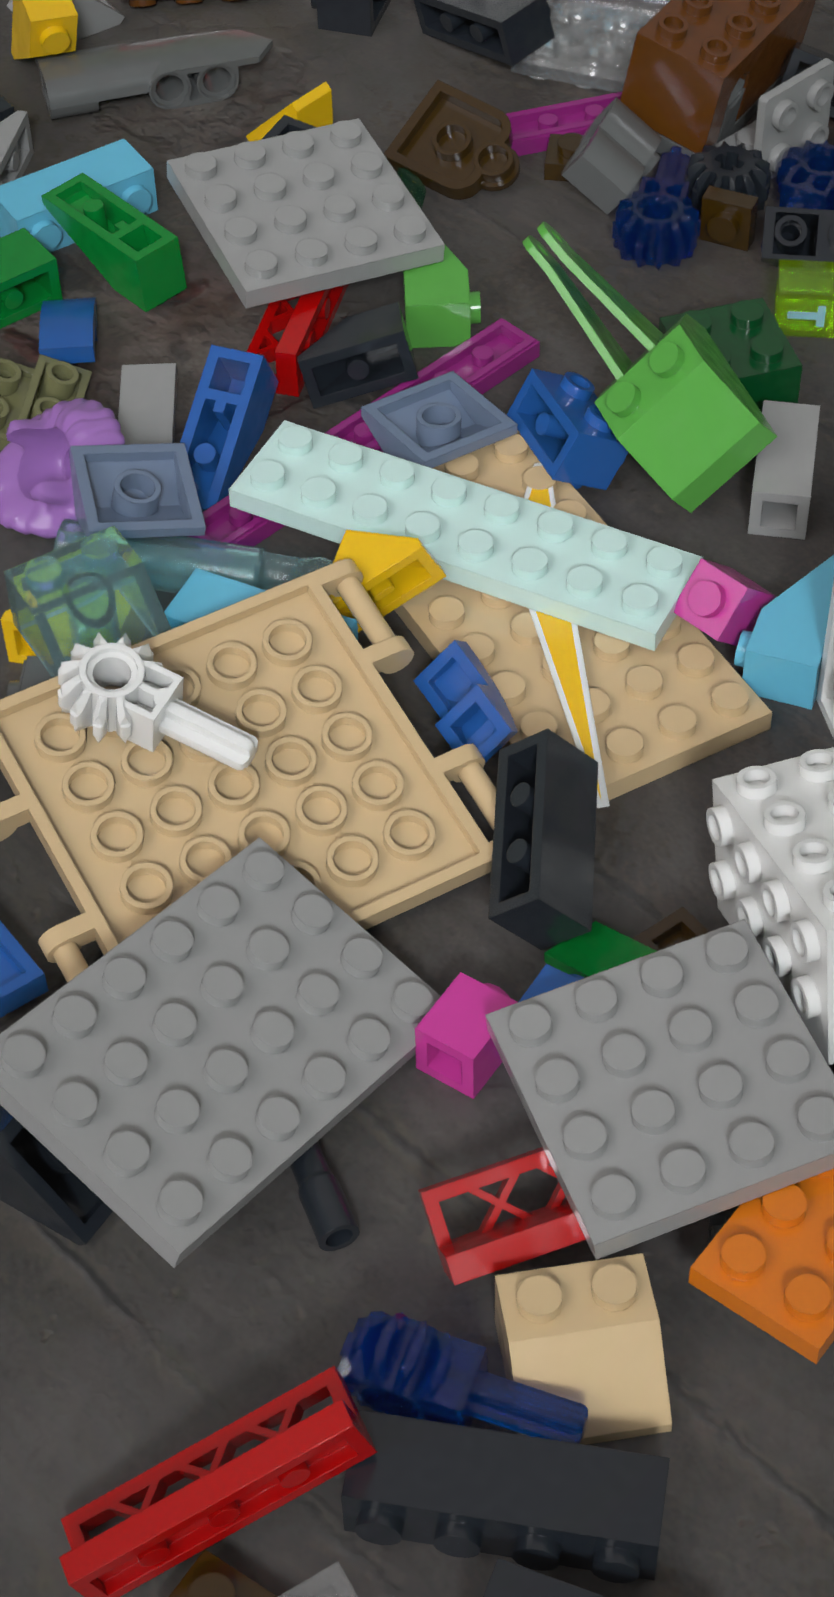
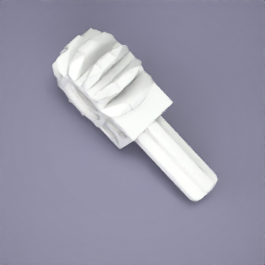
(145, 705)

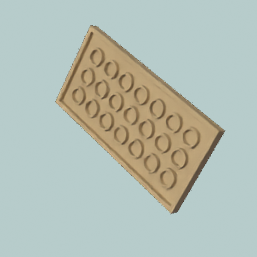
(647, 705)

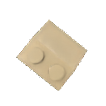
(588, 1338)

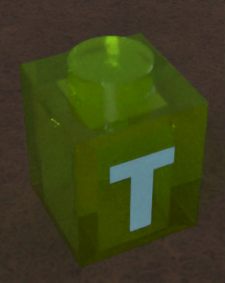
(805, 298)

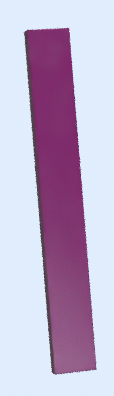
(479, 361)

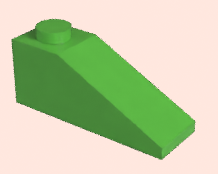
(440, 303)

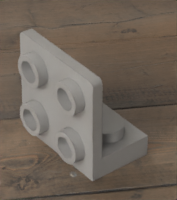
(790, 115)

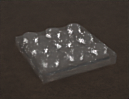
(590, 42)

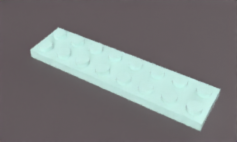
(472, 530)

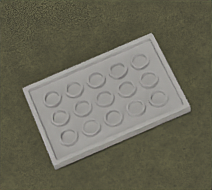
(211, 1048)

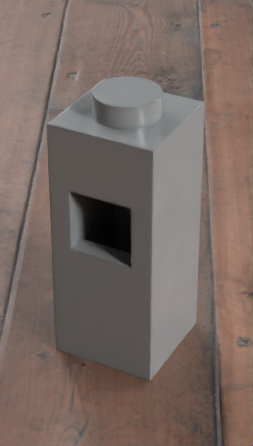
(785, 471)

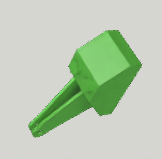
(677, 402)

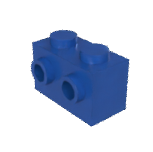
(567, 429)

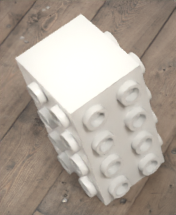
(778, 874)

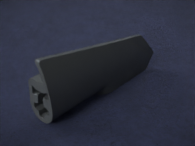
(82, 78)

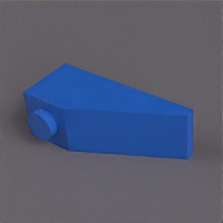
(226, 419)

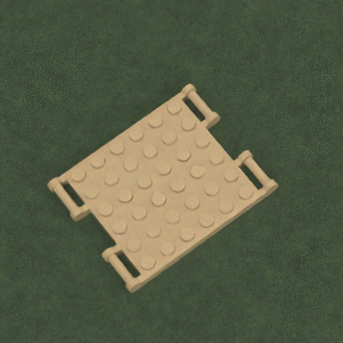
(331, 789)

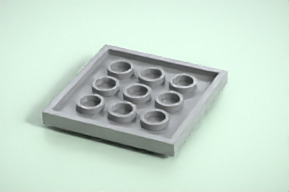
(304, 212)
(670, 1087)

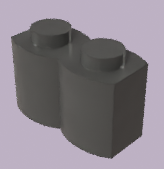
(613, 156)

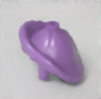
(36, 463)

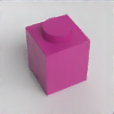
(721, 601)
(455, 1037)

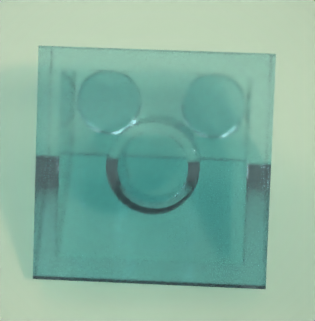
(81, 592)

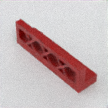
(302, 328)
(505, 1242)
(219, 1498)

